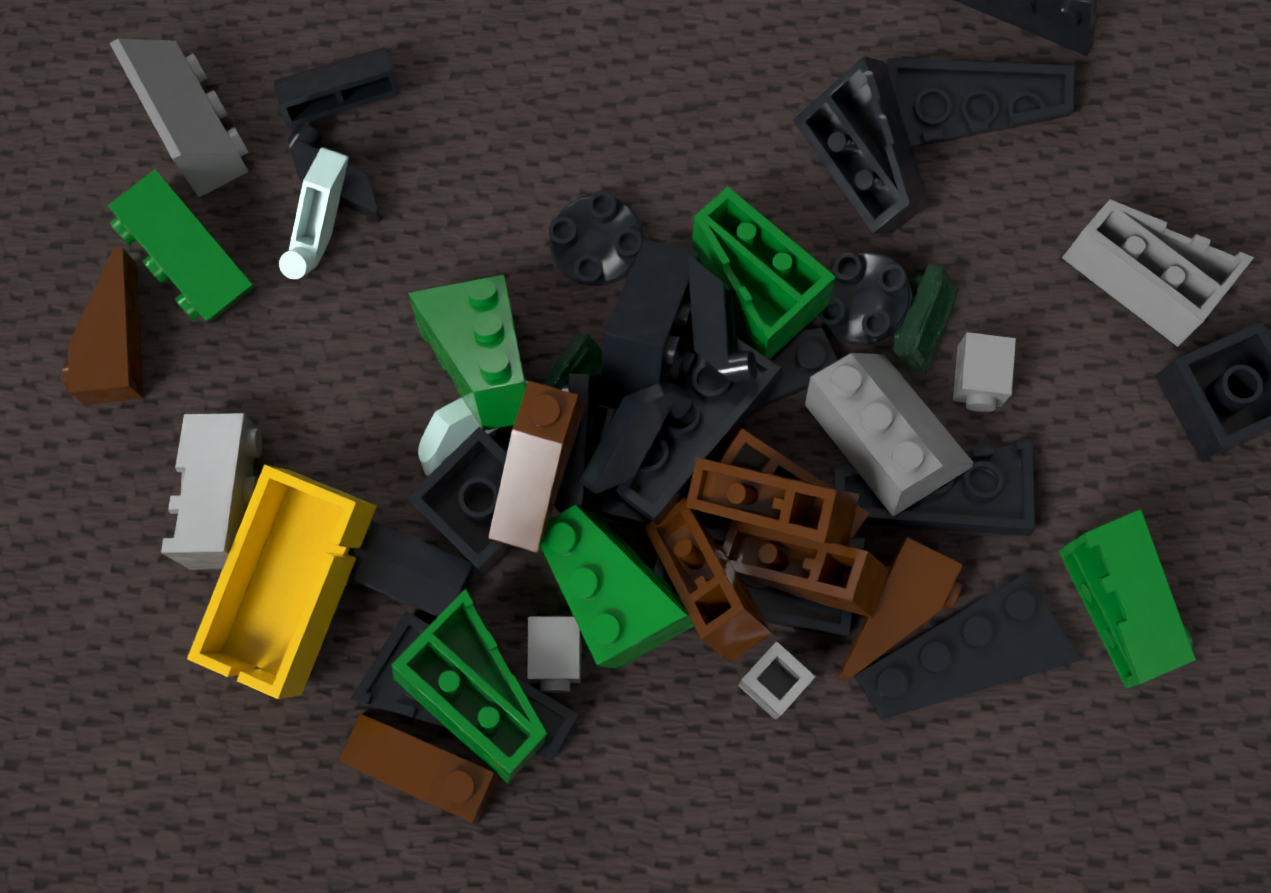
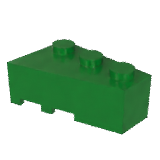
(179, 248)
(771, 276)
(476, 344)
(610, 589)
(1129, 599)
(470, 689)

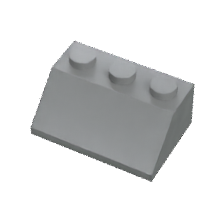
(183, 111)
(884, 429)

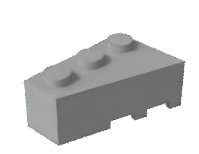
(1154, 270)
(216, 487)

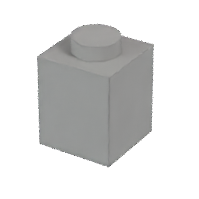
(984, 371)
(554, 653)
(776, 680)

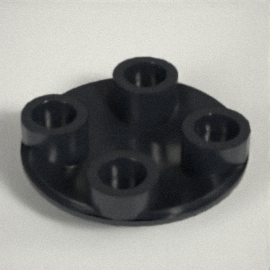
(595, 239)
(866, 298)

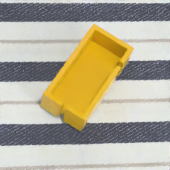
(281, 582)

